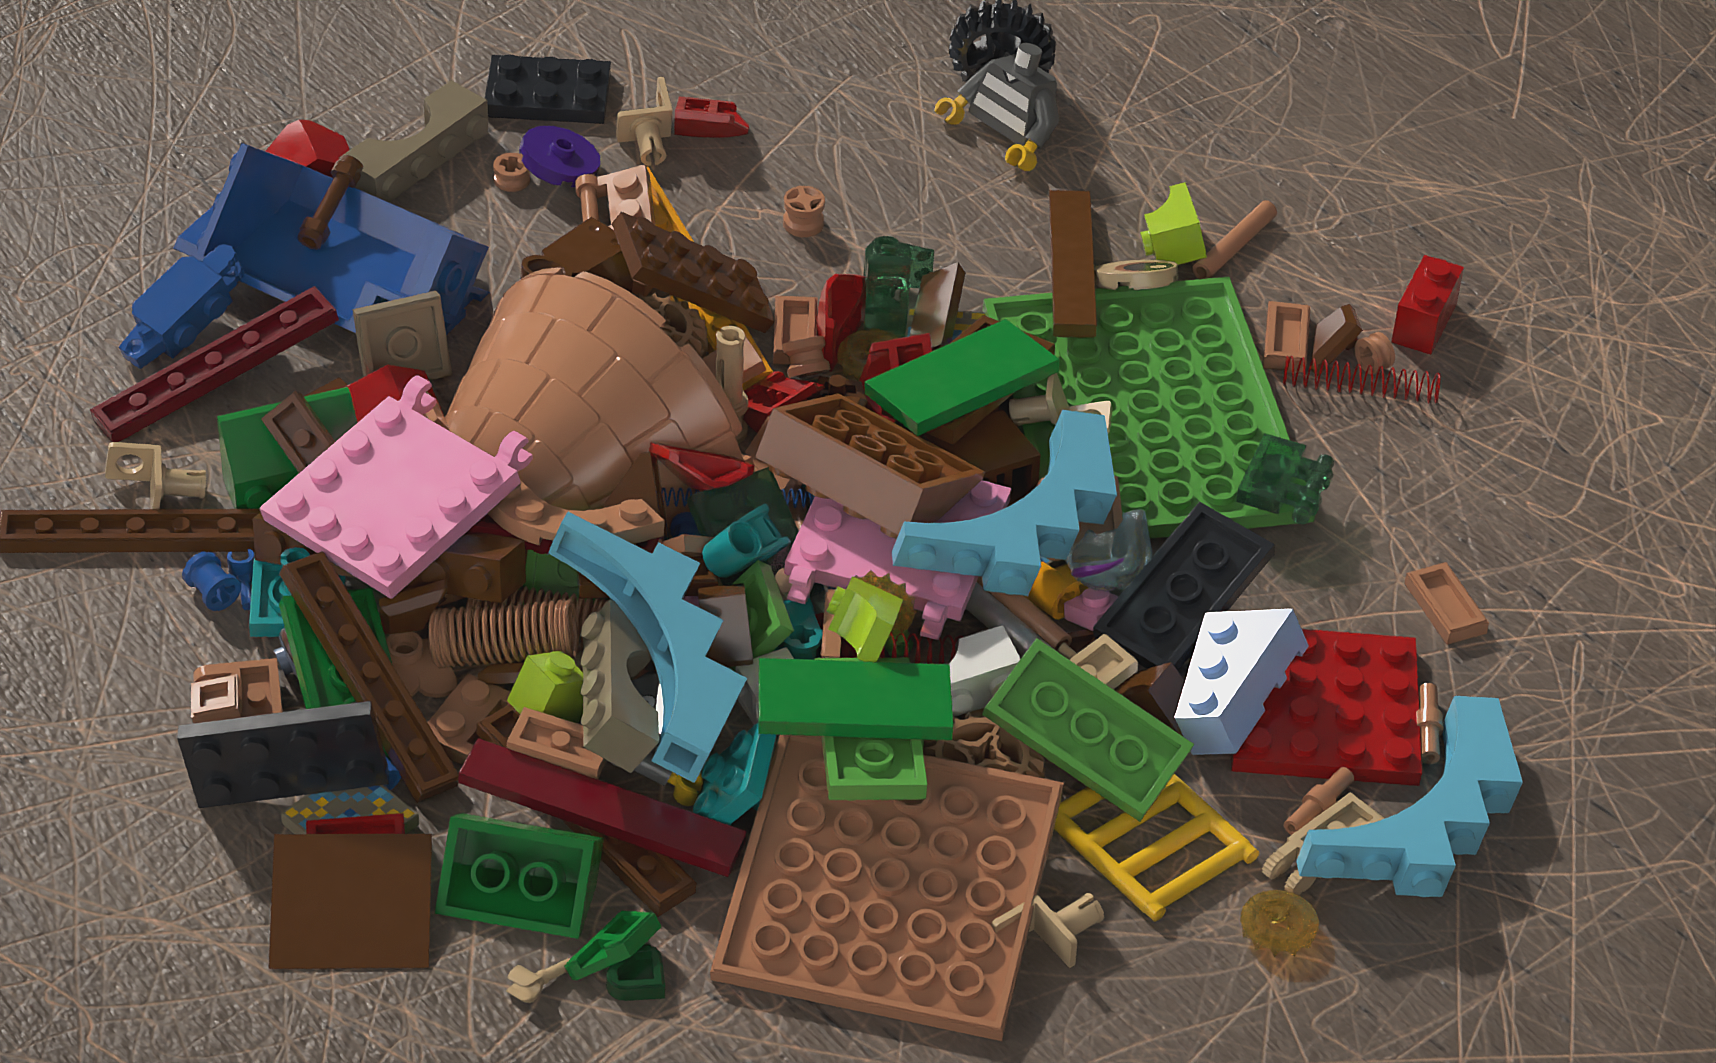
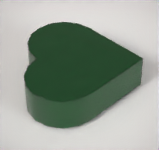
(638, 976)

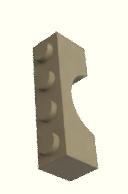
(452, 122)
(615, 715)

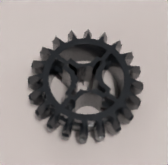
(1004, 30)

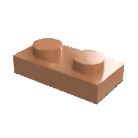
(554, 742)

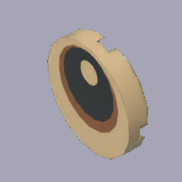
(1136, 274)

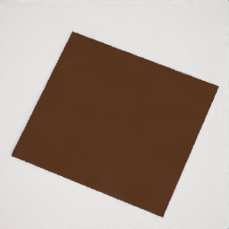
(350, 901)

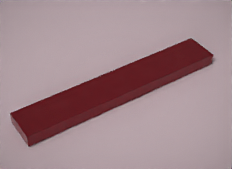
(214, 365)
(602, 807)

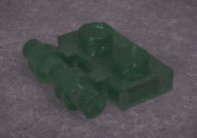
(1271, 478)

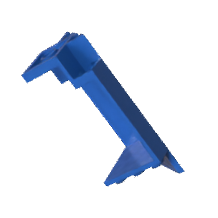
(368, 258)

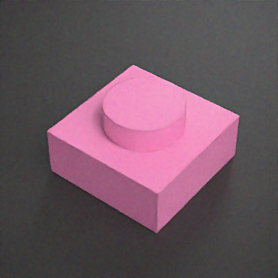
(1088, 607)

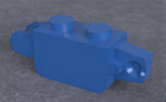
(181, 305)

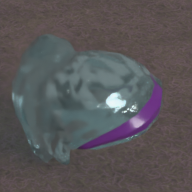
(1112, 557)

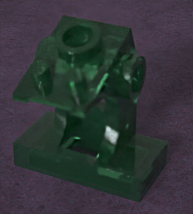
(887, 268)

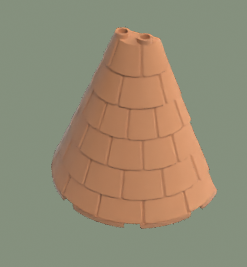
(590, 389)

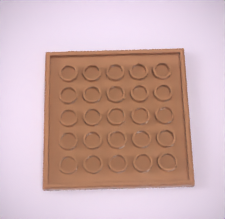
(890, 897)

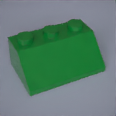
(252, 458)
(518, 875)

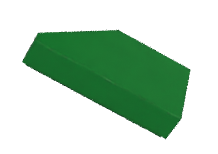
(614, 943)

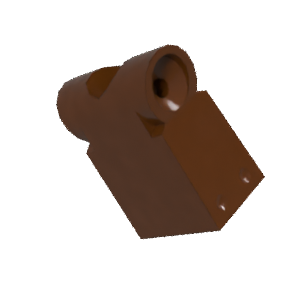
(586, 248)
(1000, 451)

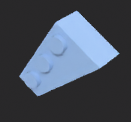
(1232, 674)

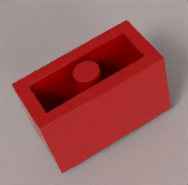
(1427, 304)

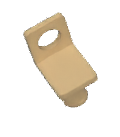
(648, 126)
(1050, 406)
(162, 479)
(1059, 927)

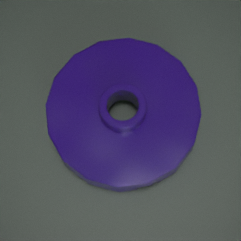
(558, 154)

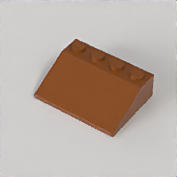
(864, 462)

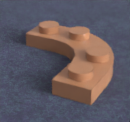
(532, 518)

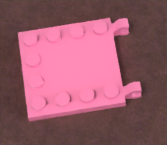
(395, 492)
(839, 546)

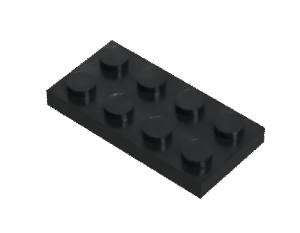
(1192, 574)
(283, 754)

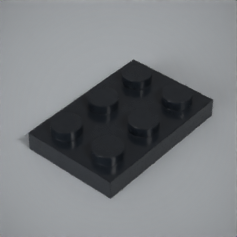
(548, 89)

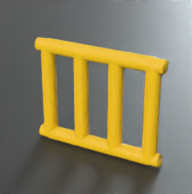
(1123, 873)

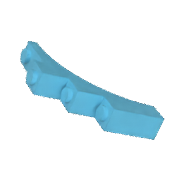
(1044, 523)
(677, 634)
(1451, 819)

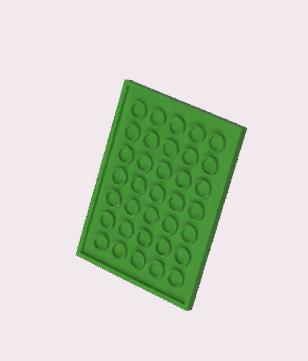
(1180, 392)

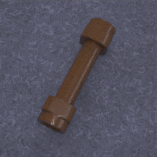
(316, 230)

